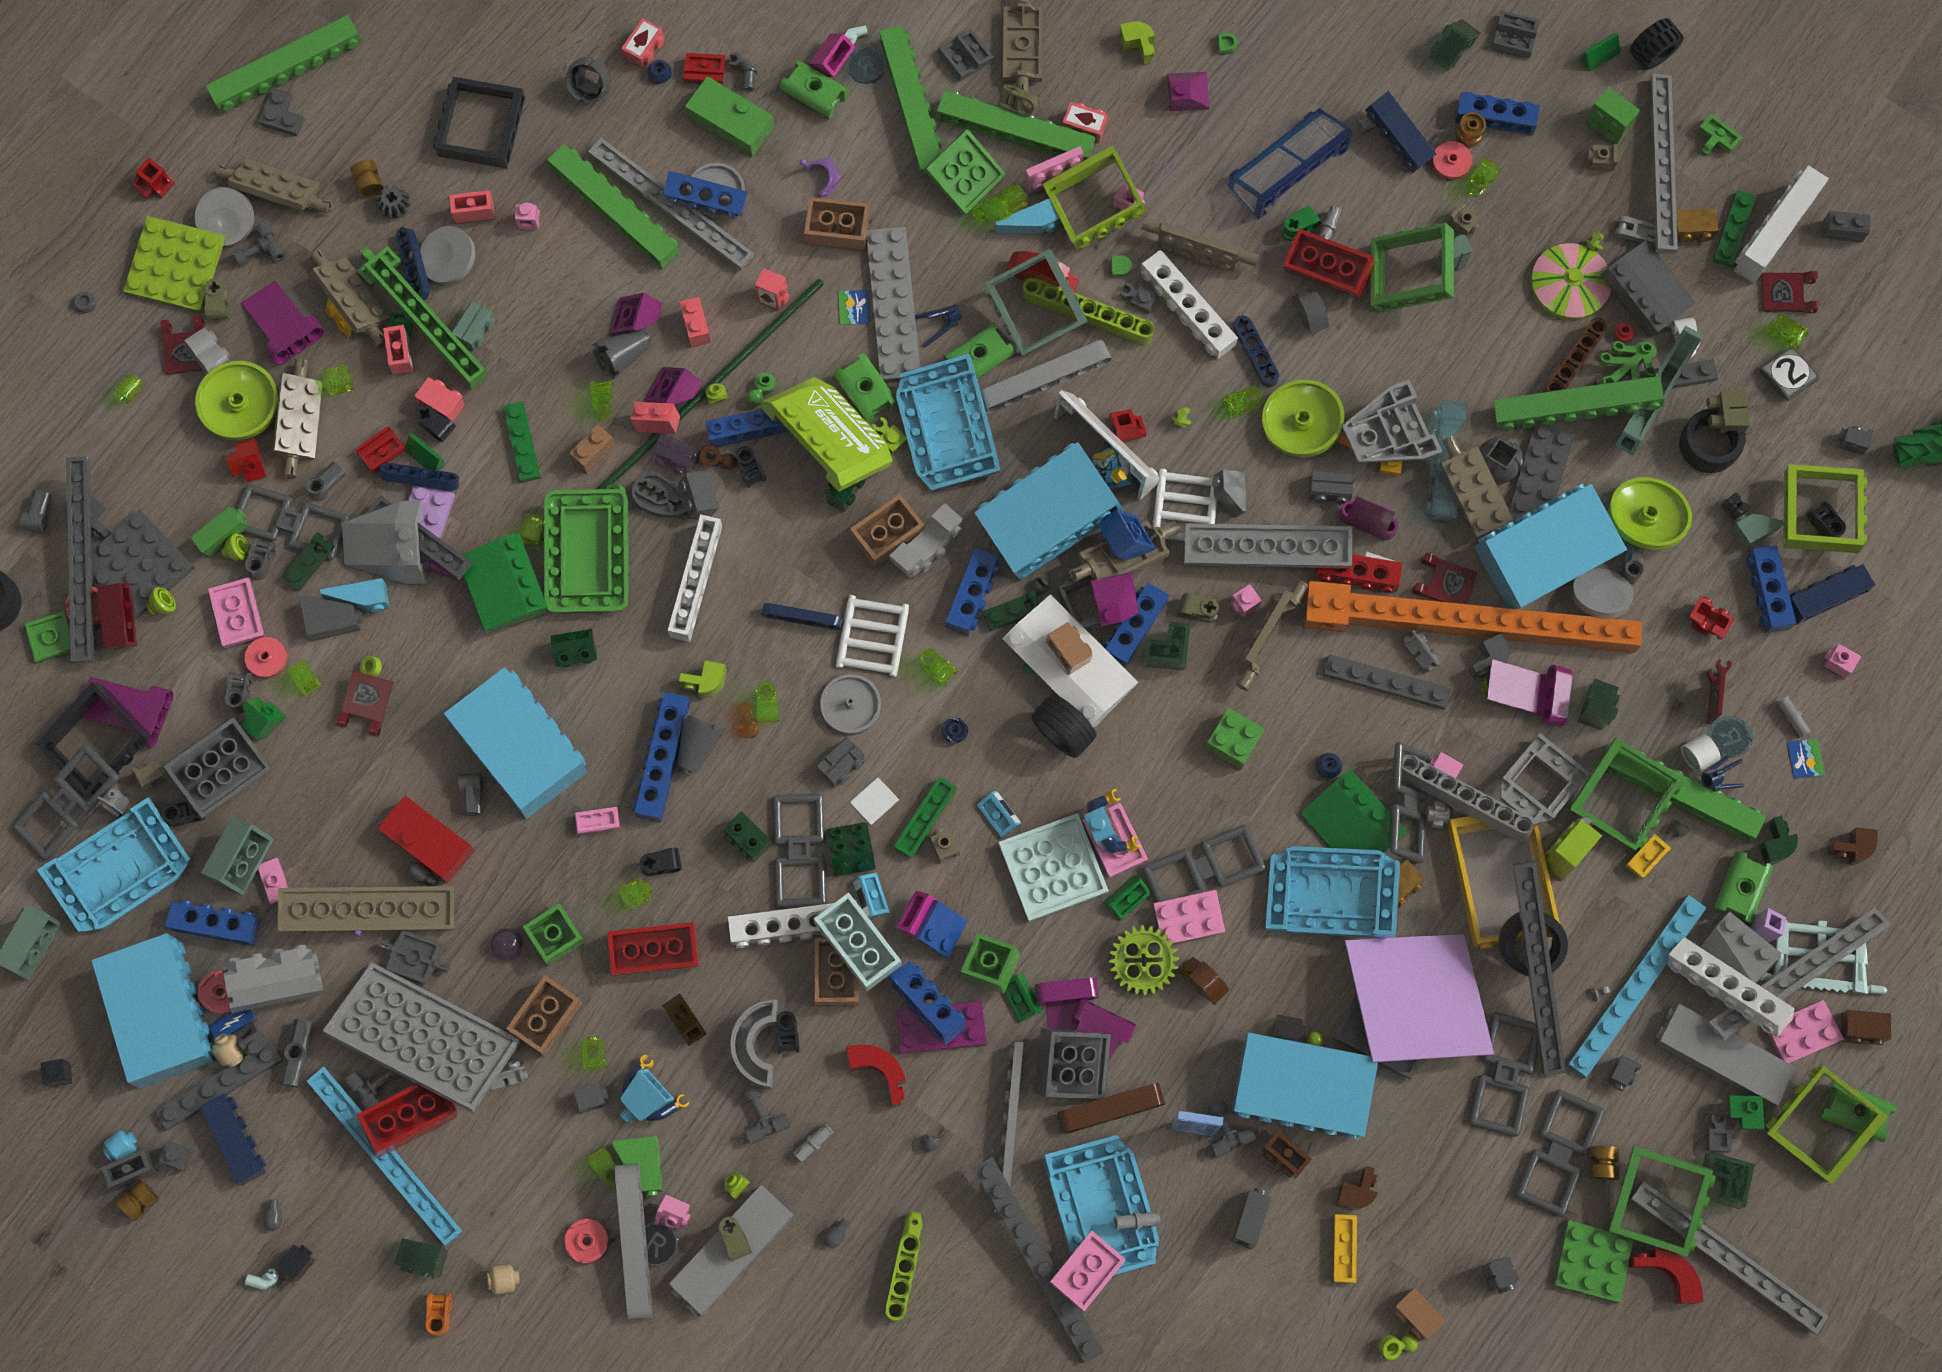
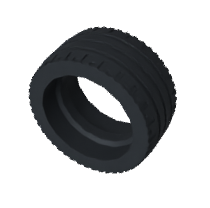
(1700, 460)
(12, 603)
(1064, 725)
(1510, 932)

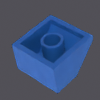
(1125, 535)

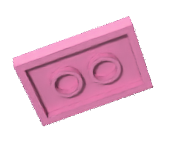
(1051, 168)
(236, 612)
(1121, 861)
(1189, 916)
(1807, 1033)
(1087, 1271)

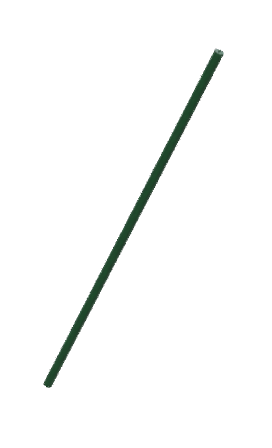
(717, 379)

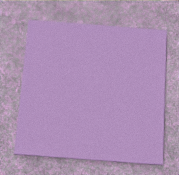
(1418, 998)

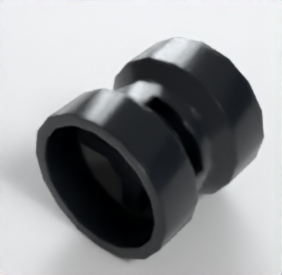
(1735, 506)

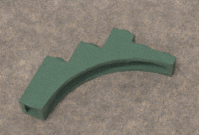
(1669, 372)

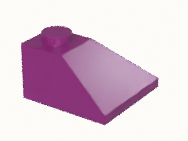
(1188, 91)
(635, 313)
(673, 386)
(1114, 598)

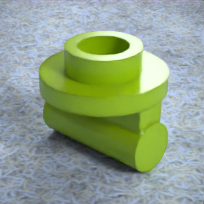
(1594, 242)
(715, 393)
(1181, 420)
(735, 1184)

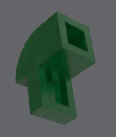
(1782, 845)

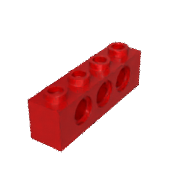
(1389, 569)

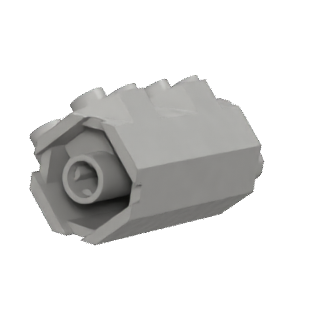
(272, 980)

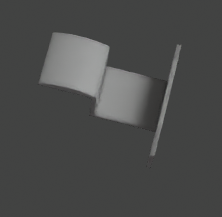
(1601, 992)

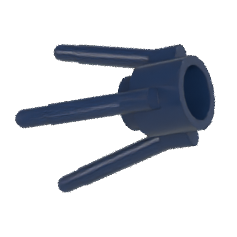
(949, 314)
(1713, 778)

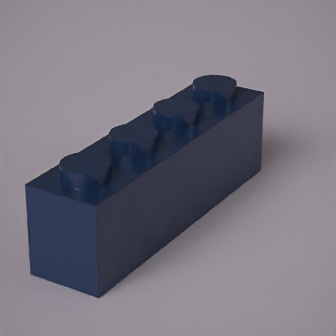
(1400, 132)
(1831, 593)
(233, 1139)

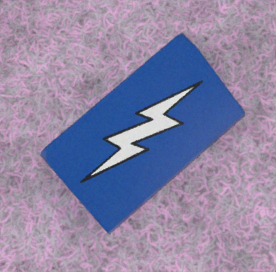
(232, 1022)

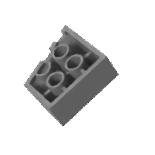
(1741, 948)

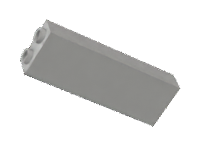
(1730, 1060)
(711, 1269)

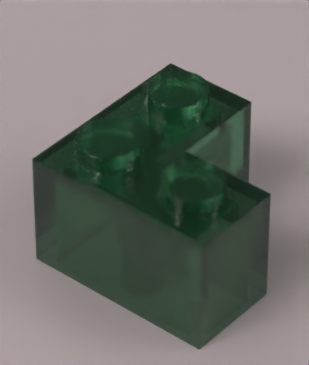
(1455, 41)
(1169, 653)
(1599, 705)
(1735, 1178)
(422, 1257)

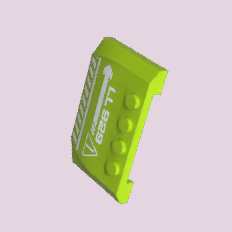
(830, 431)

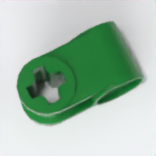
(1304, 219)

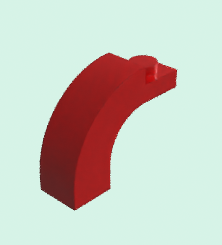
(1040, 270)
(878, 1059)
(1684, 1277)

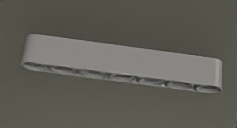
(1045, 376)
(1470, 807)
(633, 1241)

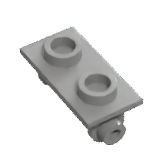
(1427, 656)
(114, 802)
(513, 1072)

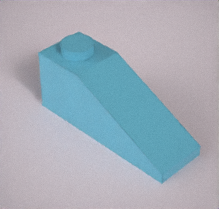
(1032, 220)
(363, 595)

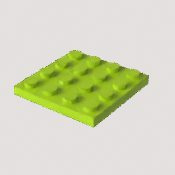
(174, 263)

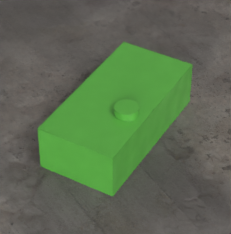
(729, 116)

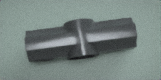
(293, 1067)

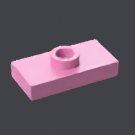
(597, 820)
(272, 879)

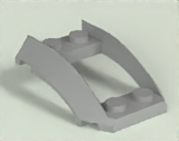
(1555, 761)

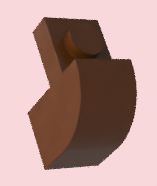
(1861, 846)
(1204, 979)
(1358, 1197)

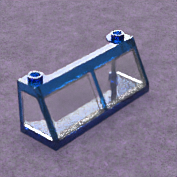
(1289, 160)

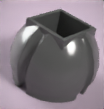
(584, 90)
(1499, 472)

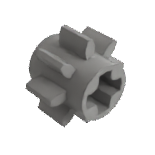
(1437, 814)

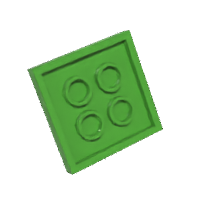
(965, 171)
(1593, 1261)

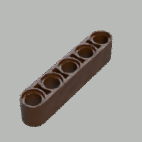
(1579, 352)
(1111, 1108)

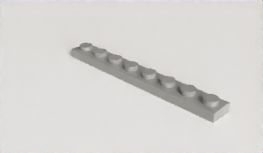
(1010, 1117)

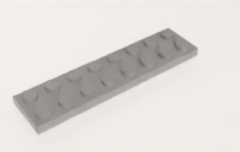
(892, 302)
(1268, 545)

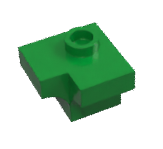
(261, 717)
(1747, 1111)

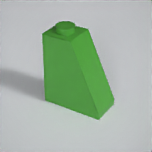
(647, 1154)

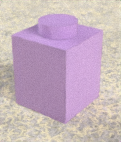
(1769, 925)

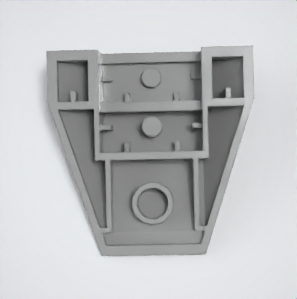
(1391, 429)
(387, 542)

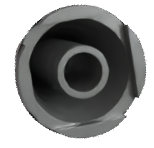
(620, 351)
(696, 743)

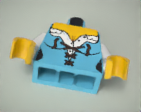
(1112, 467)

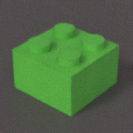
(1612, 116)
(1234, 738)
(553, 934)
(990, 963)

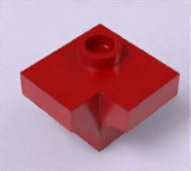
(152, 179)
(1127, 426)
(247, 461)

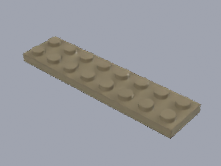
(366, 908)

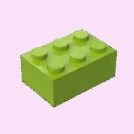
(1571, 848)

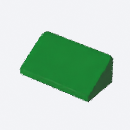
(1601, 52)
(423, 453)
(1127, 897)
(1022, 998)

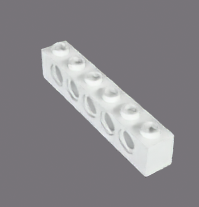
(1187, 293)
(695, 578)
(740, 923)
(1725, 976)

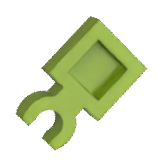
(893, 436)

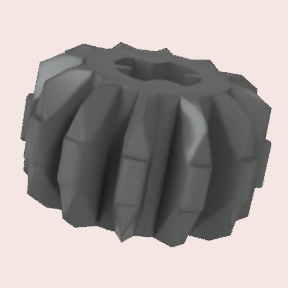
(390, 195)

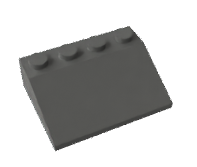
(1647, 288)
(215, 767)

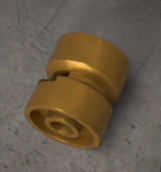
(1470, 129)
(366, 178)
(1604, 1163)
(137, 1200)

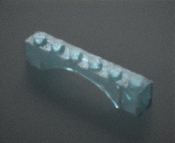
(1442, 503)

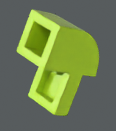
(1140, 36)
(709, 683)

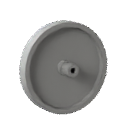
(720, 174)
(225, 213)
(447, 255)
(1602, 593)
(850, 704)

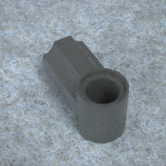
(326, 480)
(35, 517)
(1632, 561)
(470, 787)

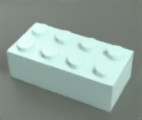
(857, 942)

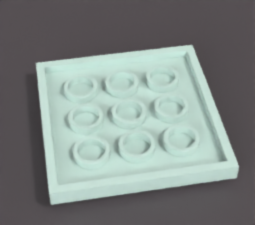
(1053, 867)

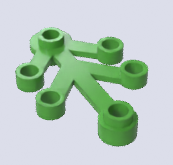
(1643, 351)

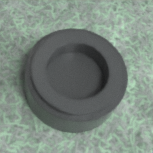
(85, 302)

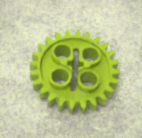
(1144, 979)

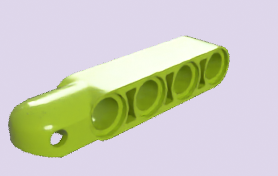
(909, 1232)

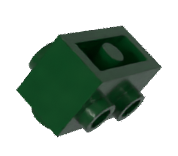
(844, 497)
(573, 648)
(748, 836)

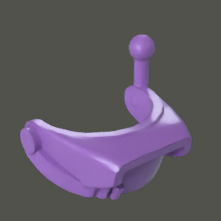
(834, 176)

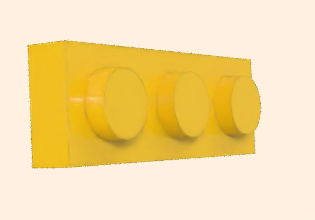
(1345, 1248)

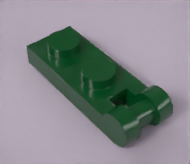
(308, 562)
(1010, 611)

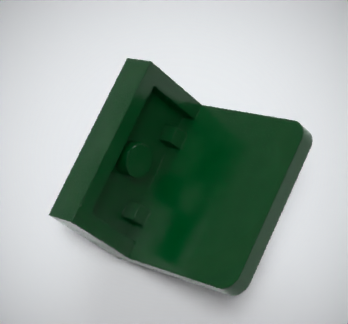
(850, 849)

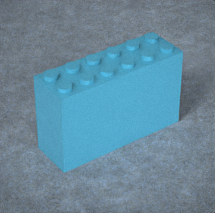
(1048, 511)
(1549, 546)
(517, 741)
(153, 1010)
(1304, 1085)

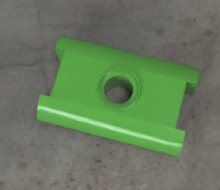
(807, 78)
(990, 344)
(867, 402)
(1753, 877)
(1841, 1111)

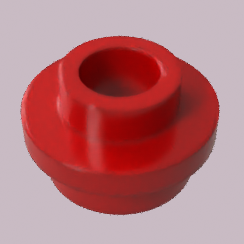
(1622, 337)

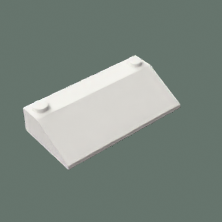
(1146, 475)
(1092, 688)

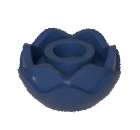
(659, 77)
(951, 724)
(1322, 765)

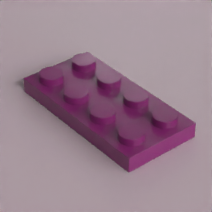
(917, 1037)

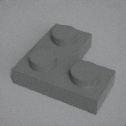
(277, 115)

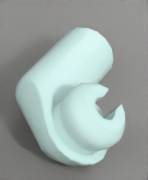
(853, 33)
(264, 1281)

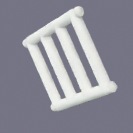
(1161, 495)
(850, 622)

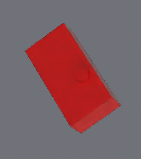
(1329, 263)
(426, 839)
(653, 948)
(404, 1118)

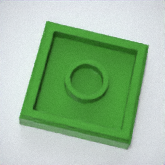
(49, 636)

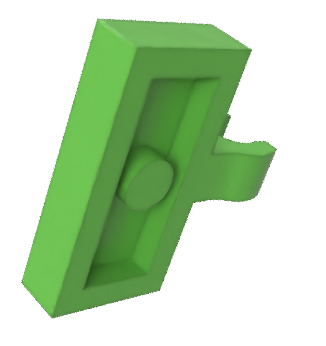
(1718, 134)
(392, 258)

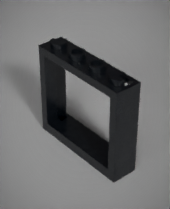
(498, 159)
(70, 718)

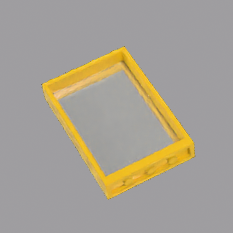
(1487, 876)

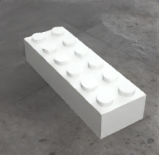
(1779, 223)

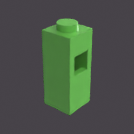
(216, 532)

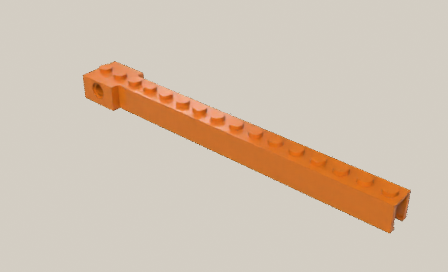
(1334, 607)

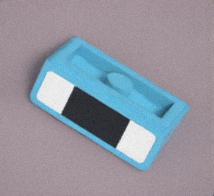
(999, 813)
(870, 895)

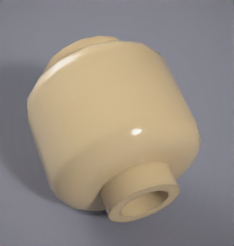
(227, 1050)
(502, 1279)

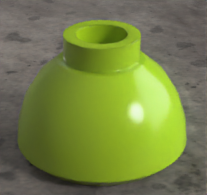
(236, 548)
(160, 601)

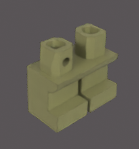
(1731, 411)

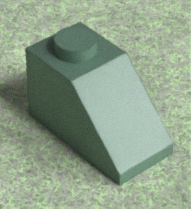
(1755, 528)

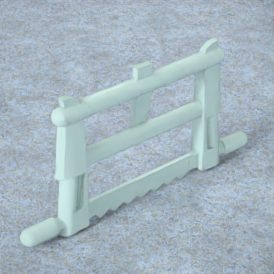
(1858, 959)

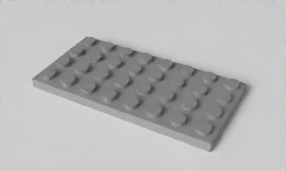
(421, 1037)

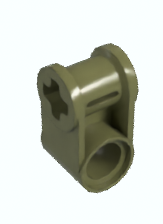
(1016, 100)
(216, 300)
(1196, 608)
(735, 1242)

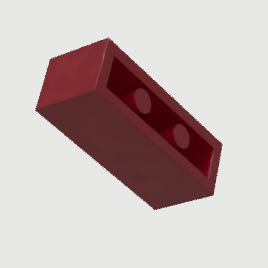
(116, 616)

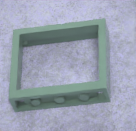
(1001, 310)

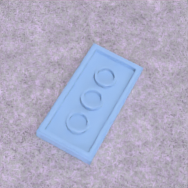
(1196, 1123)

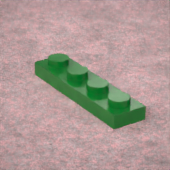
(1734, 228)
(522, 442)
(925, 817)

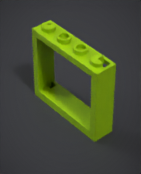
(1081, 172)
(1823, 543)
(1853, 1147)

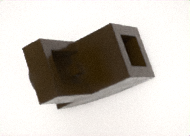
(684, 1019)

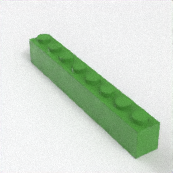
(284, 64)
(910, 96)
(1012, 126)
(613, 206)
(425, 321)
(1579, 403)
(1693, 796)

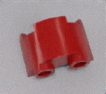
(1710, 620)

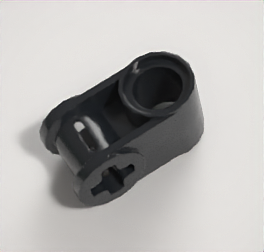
(437, 425)
(751, 469)
(1826, 519)
(185, 814)
(663, 862)
(787, 1034)

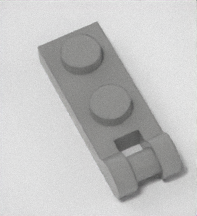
(1640, 230)

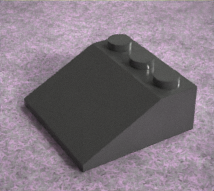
(1072, 1063)

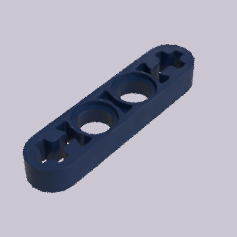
(406, 242)
(1253, 352)
(419, 476)
(802, 616)

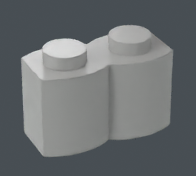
(205, 350)

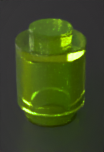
(128, 389)

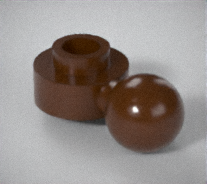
(727, 460)

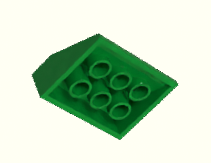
(503, 584)
(1351, 816)

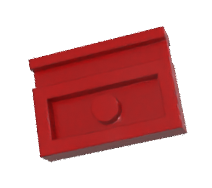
(702, 65)
(380, 449)

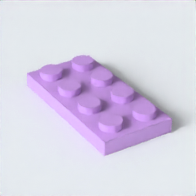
(435, 510)

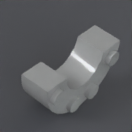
(929, 543)
(743, 1040)

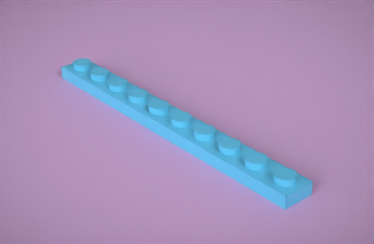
(1636, 987)
(391, 1163)

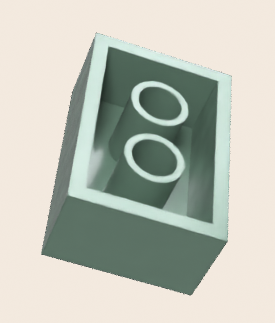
(237, 855)
(28, 941)

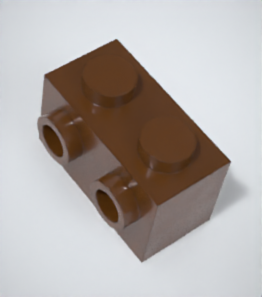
(1286, 1154)

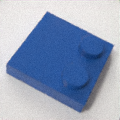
(941, 929)

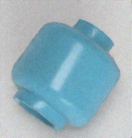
(120, 1145)

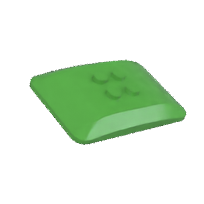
(586, 550)

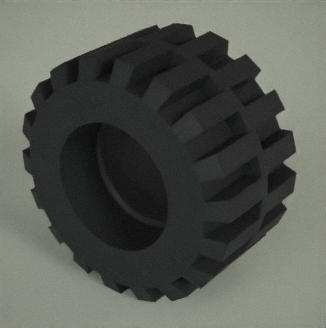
(1656, 43)

